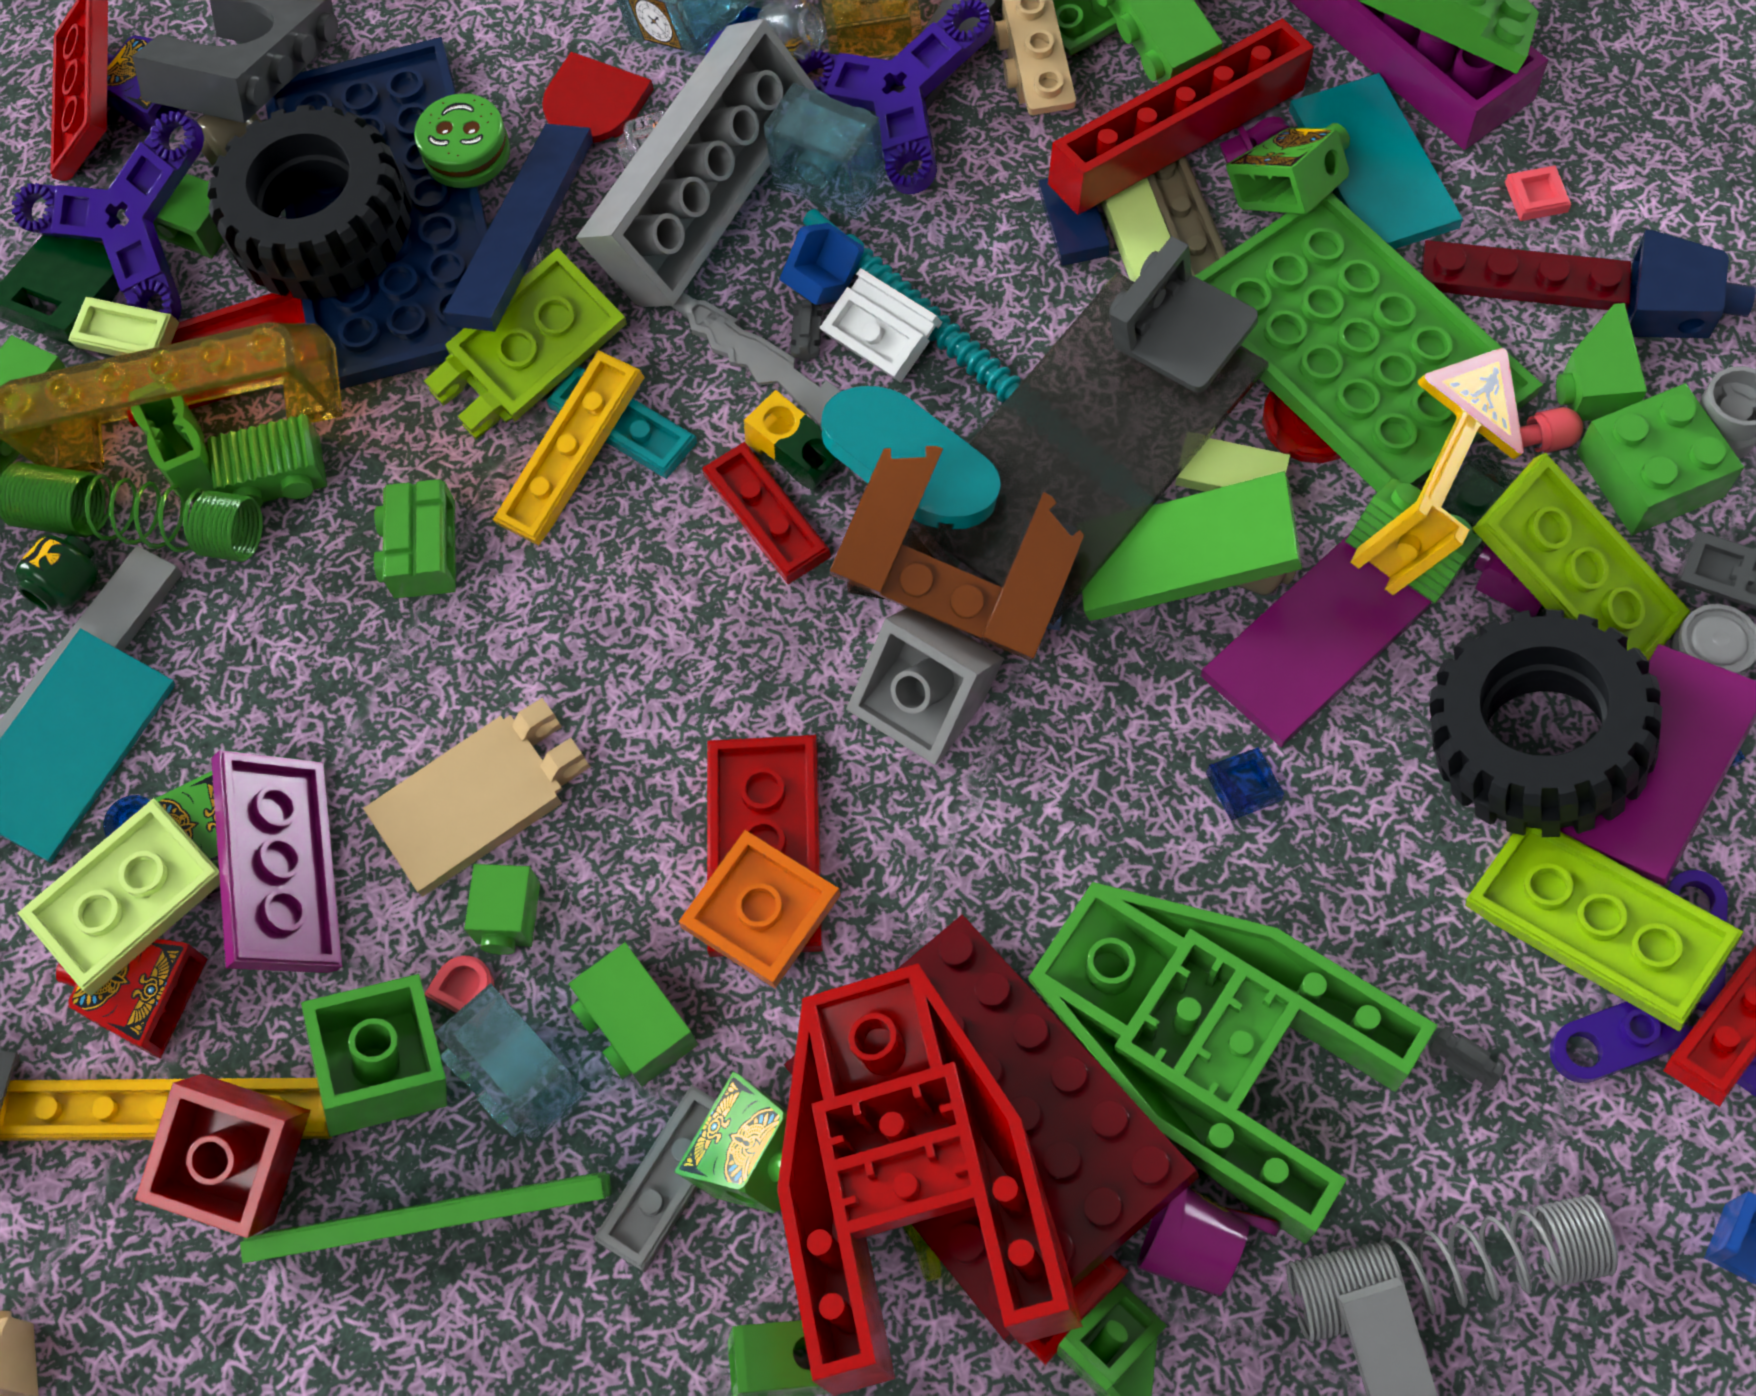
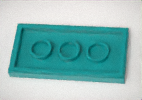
(1389, 173)
(72, 740)

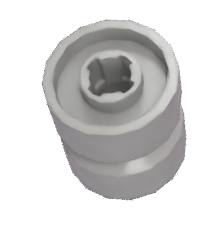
(1732, 407)

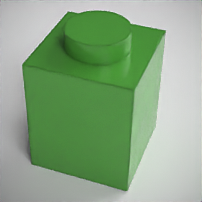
(502, 907)

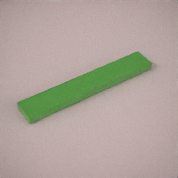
(426, 1216)

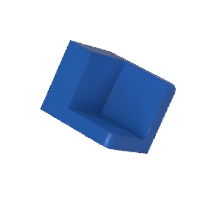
(821, 263)
(1735, 1238)

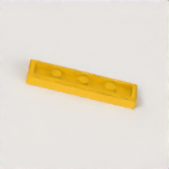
(569, 447)

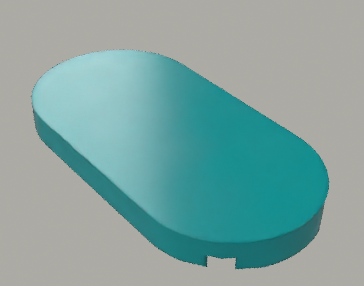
(872, 418)

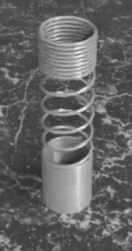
(1577, 1223)

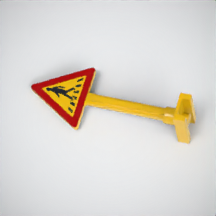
(1424, 534)

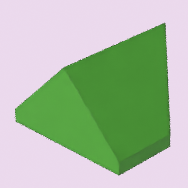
(1115, 1345)

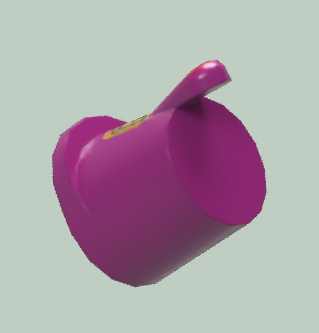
(1199, 1241)

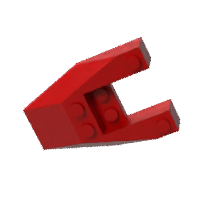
(892, 1130)

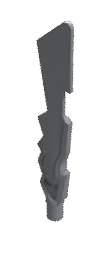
(747, 350)

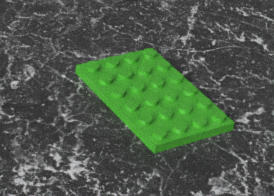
(1352, 336)

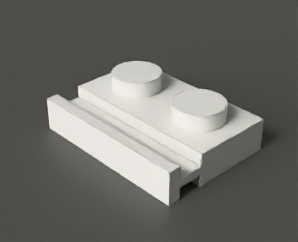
(880, 325)

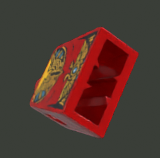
(144, 997)

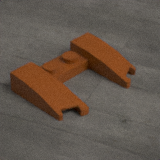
(1003, 616)

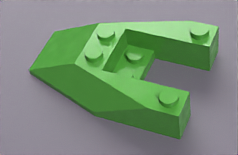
(1190, 1014)

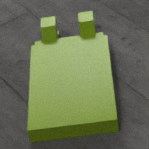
(541, 339)

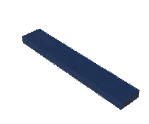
(518, 228)

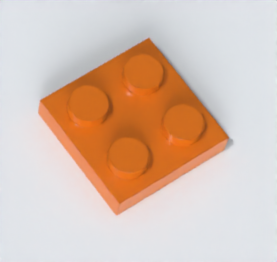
(759, 908)

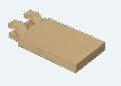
(475, 796)

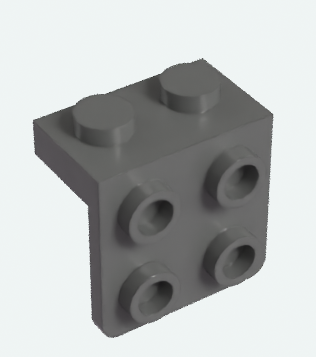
(1179, 320)

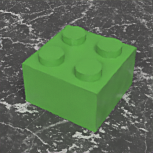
(1659, 459)
(374, 1054)

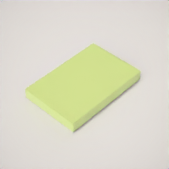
(121, 897)

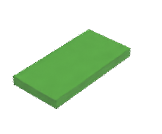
(1199, 547)

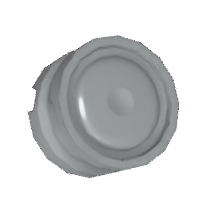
(1719, 637)

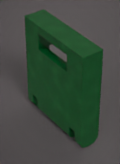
(59, 273)

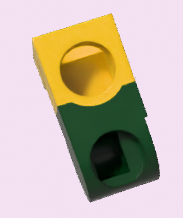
(790, 440)

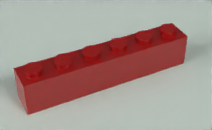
(1179, 116)

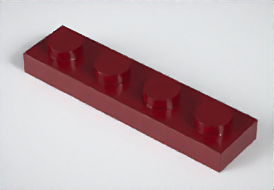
(1526, 275)

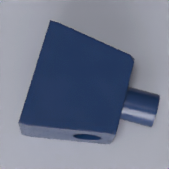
(1682, 288)

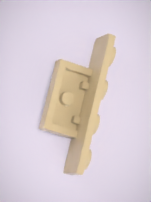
(1035, 56)

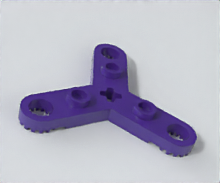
(920, 68)
(138, 189)
(1631, 1036)

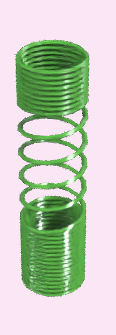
(75, 501)

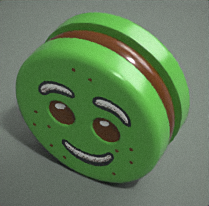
(462, 140)

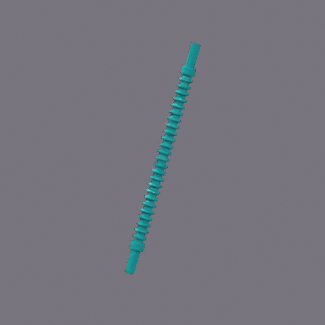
(948, 335)

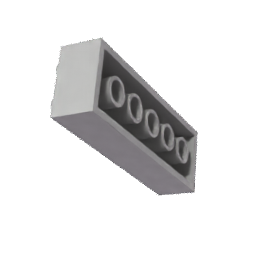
(693, 167)

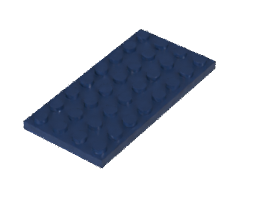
(398, 316)

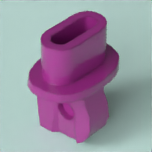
(1251, 138)

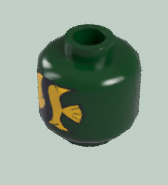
(56, 573)

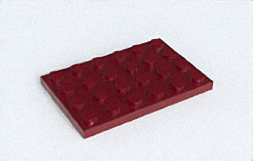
(1092, 1144)

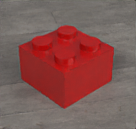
(222, 1155)

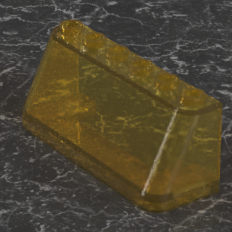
(60, 412)

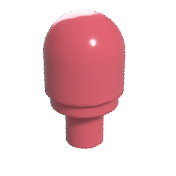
(1553, 428)

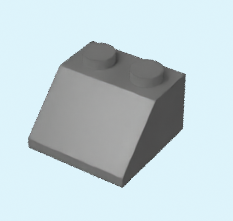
(923, 683)

